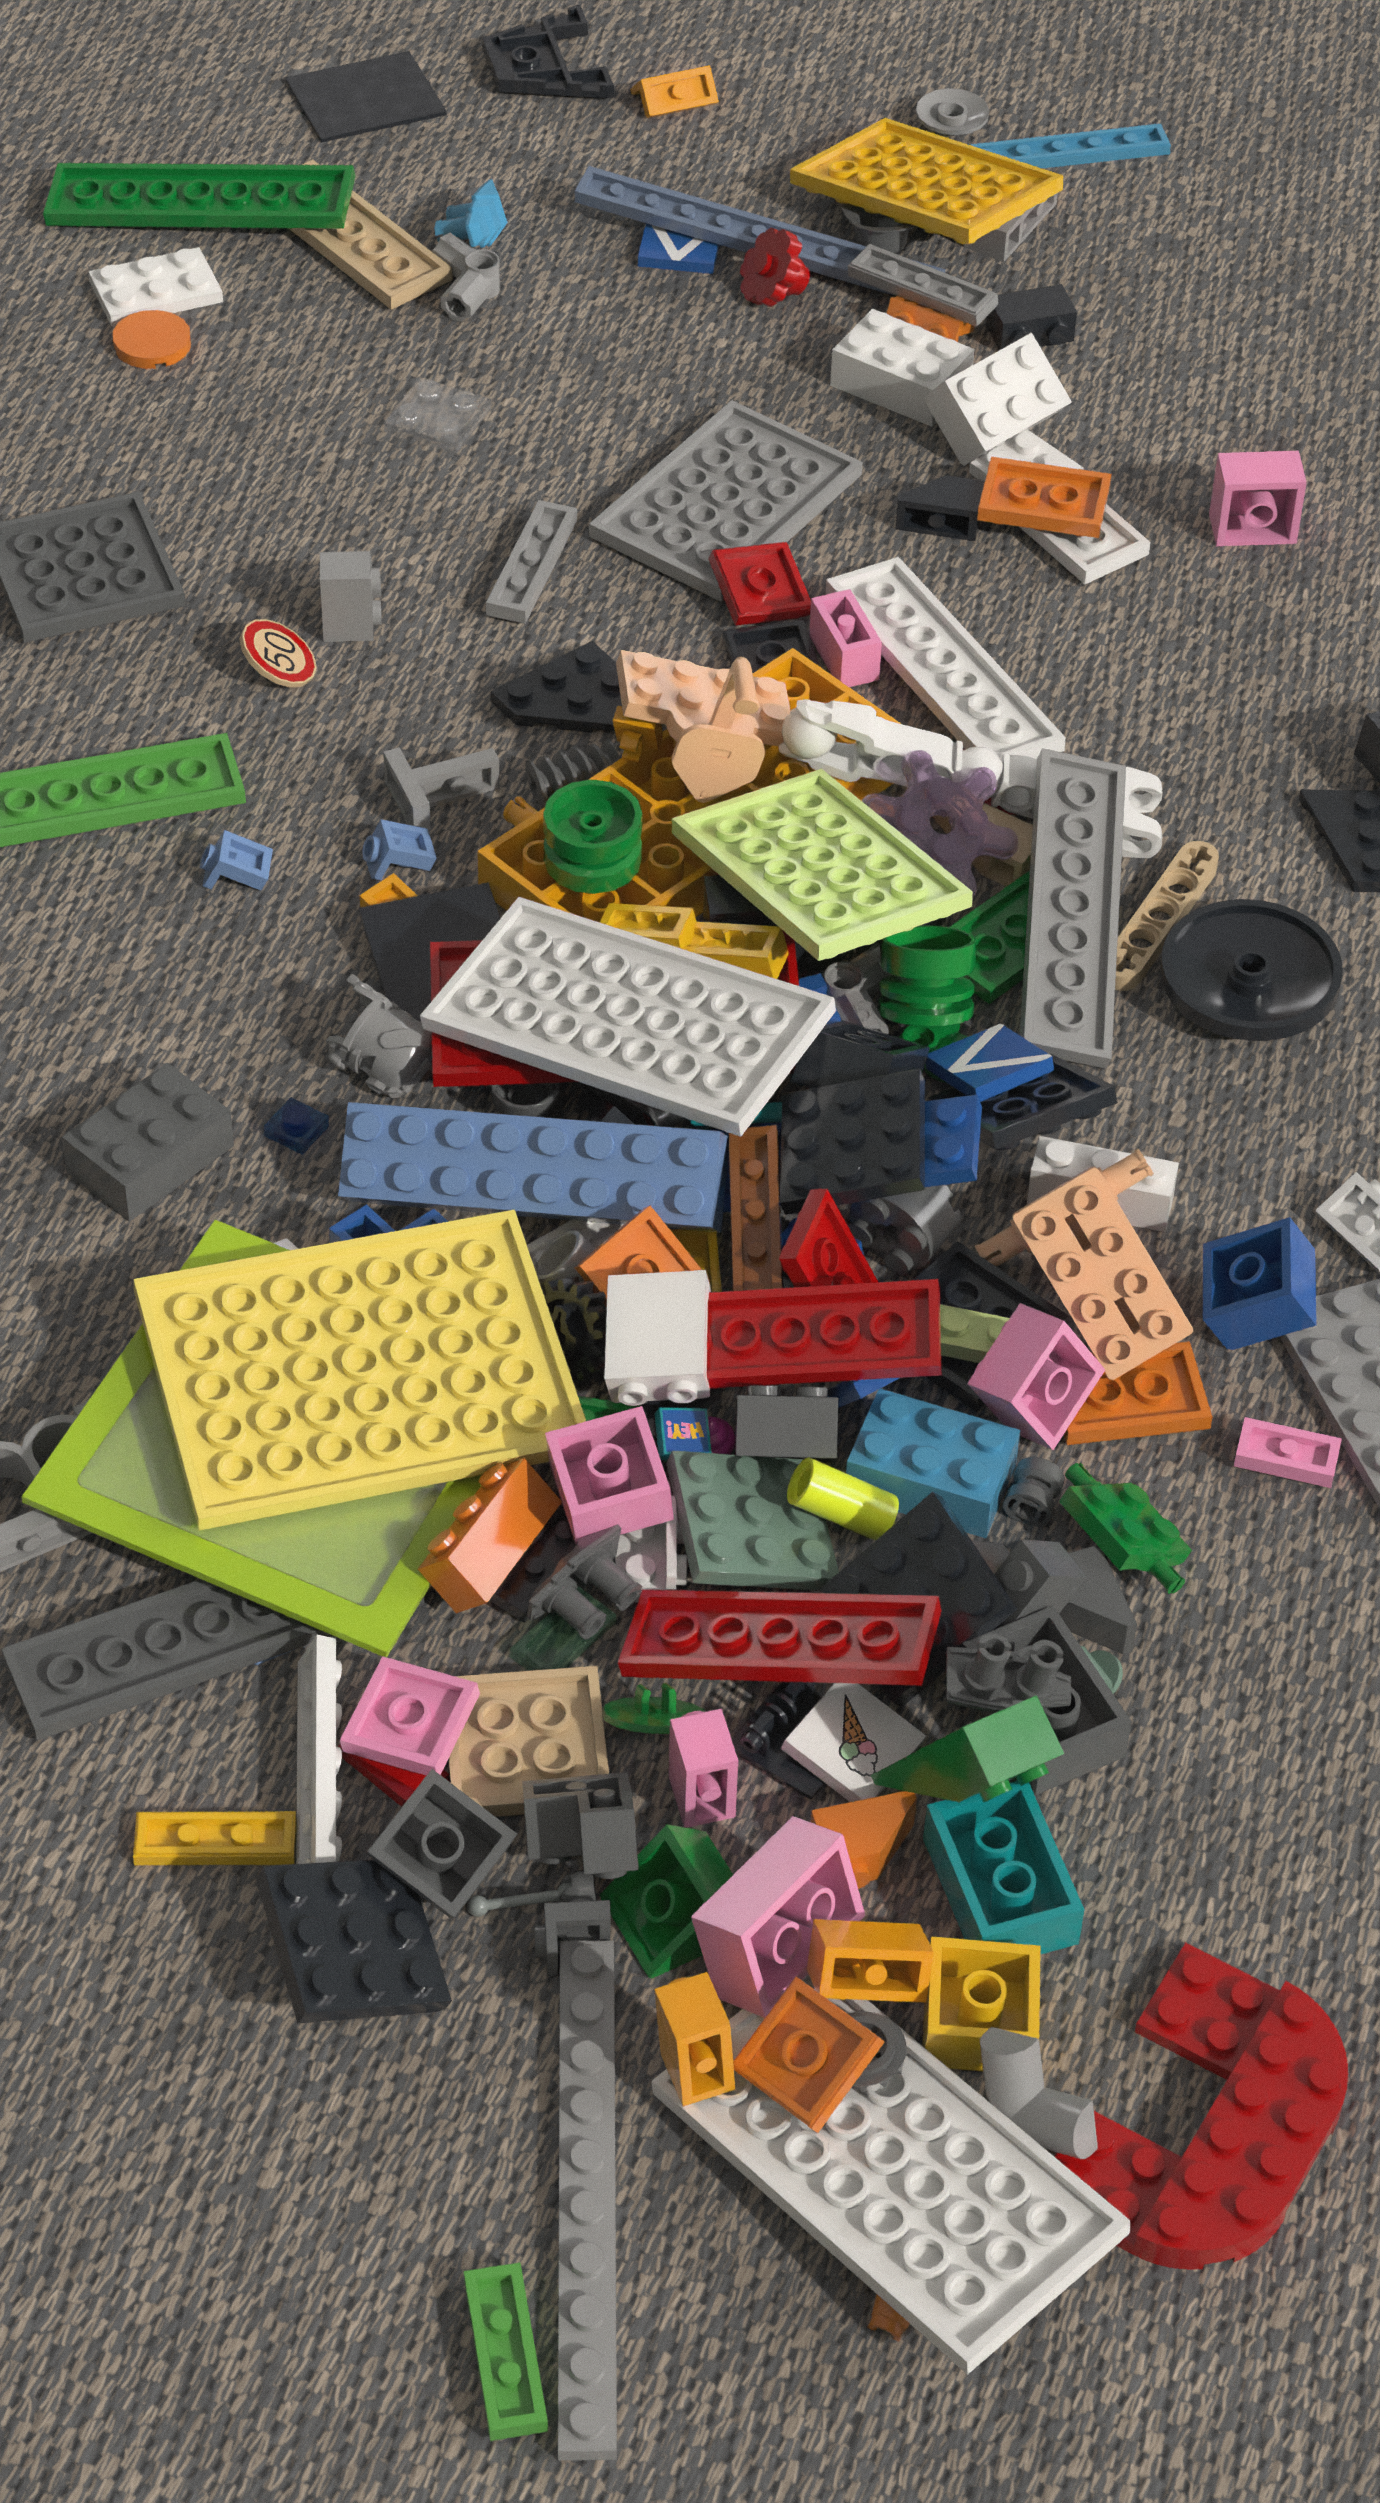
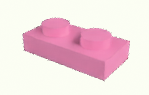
(1287, 1452)

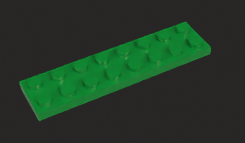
(200, 195)

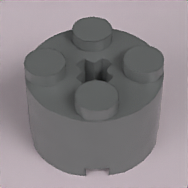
(905, 1227)

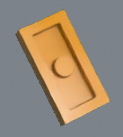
(676, 91)

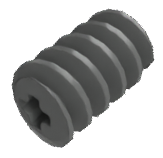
(549, 775)

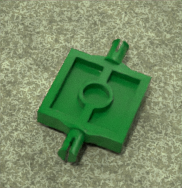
(1126, 1526)

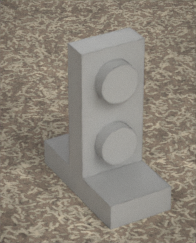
(439, 782)

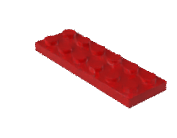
(824, 1333)
(781, 1637)

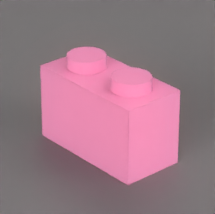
(845, 638)
(703, 1767)

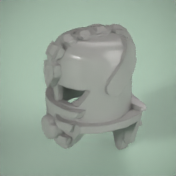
(383, 1044)

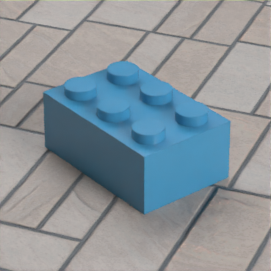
(929, 1448)

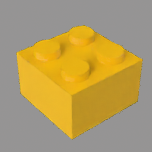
(976, 1989)

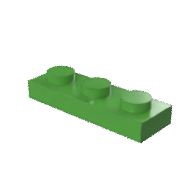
(505, 2351)

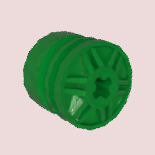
(927, 976)

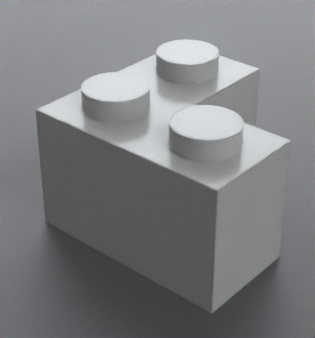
(347, 596)

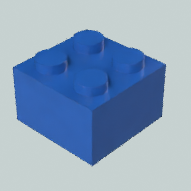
(1259, 1284)

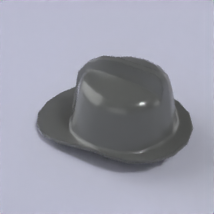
(877, 229)

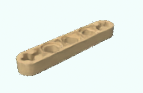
(1164, 900)

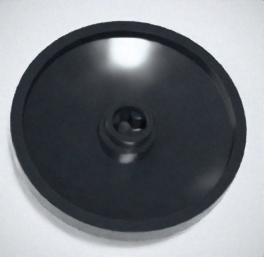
(1251, 969)

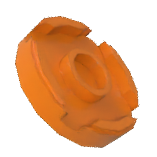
(151, 339)

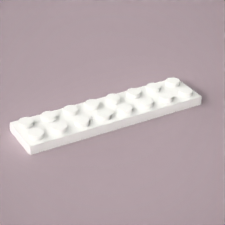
(947, 664)

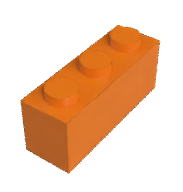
(489, 1534)

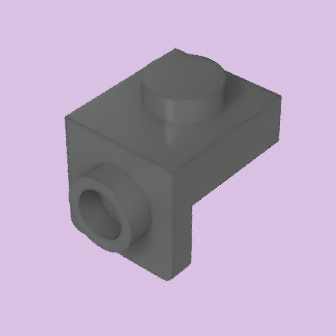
(570, 1921)

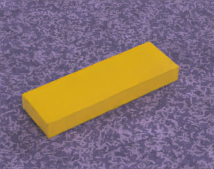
(215, 1838)

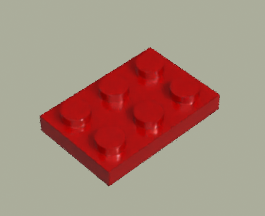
(822, 1247)

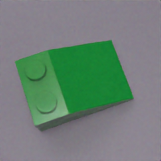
(979, 1757)

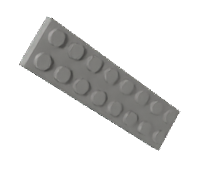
(1073, 907)

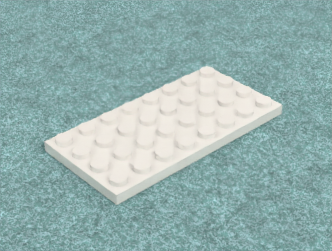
(629, 1015)
(918, 2194)

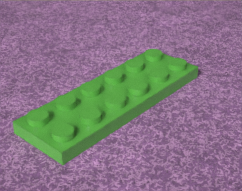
(118, 789)

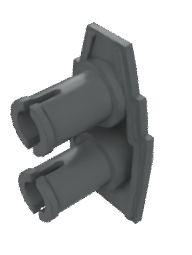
(586, 1564)
(998, 1678)

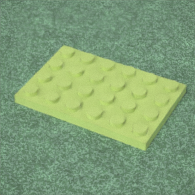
(821, 864)

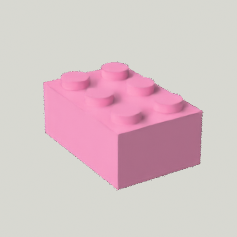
(762, 1918)

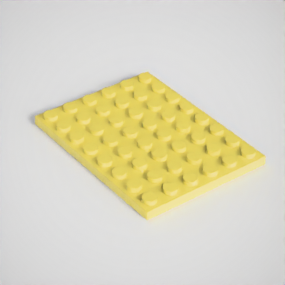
(356, 1367)

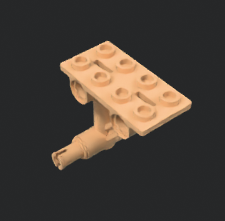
(1098, 1265)

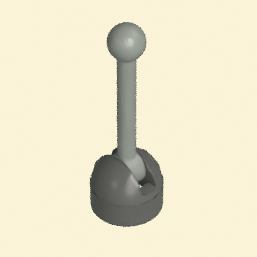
(571, 1887)

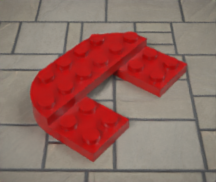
(1260, 2134)

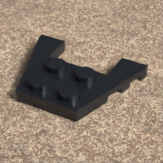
(533, 63)

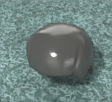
(526, 1099)

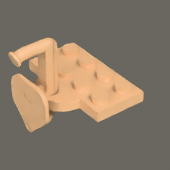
(710, 713)

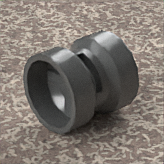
(1035, 1487)

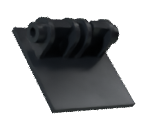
(768, 1728)

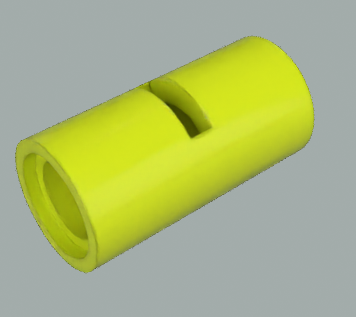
(842, 1499)

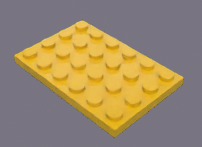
(926, 180)

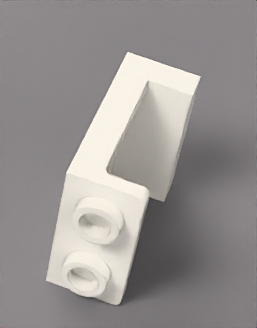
(657, 1337)

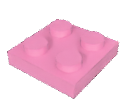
(409, 1717)

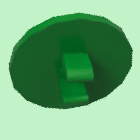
(647, 1713)

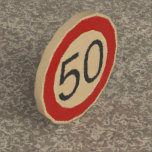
(277, 653)

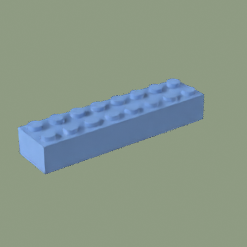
(533, 1166)

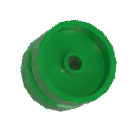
(592, 836)

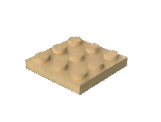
(526, 1731)

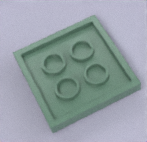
(743, 1527)

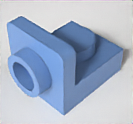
(398, 845)
(236, 859)

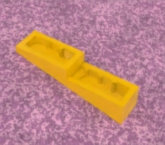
(741, 945)

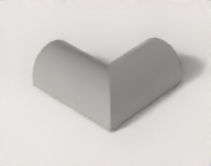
(1017, 2090)

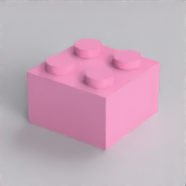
(1257, 498)
(1036, 1375)
(609, 1474)

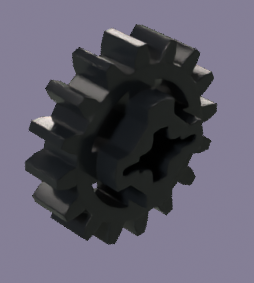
(579, 1325)

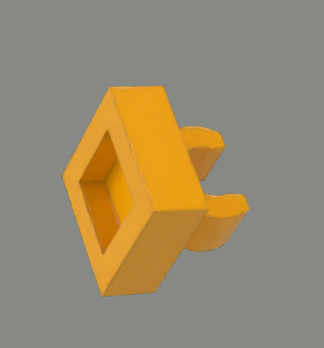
(636, 735)

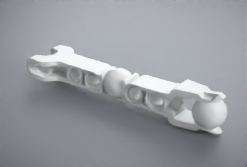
(881, 745)

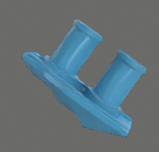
(478, 220)

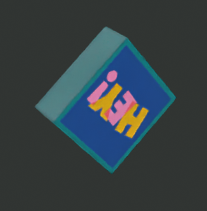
(682, 1431)

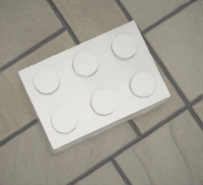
(896, 364)
(996, 399)

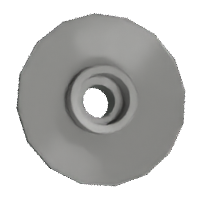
(952, 111)

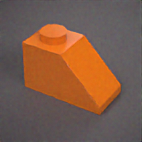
(871, 1830)

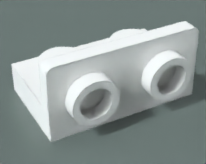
(1355, 1217)
(652, 1556)

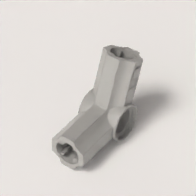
(475, 273)
(853, 986)

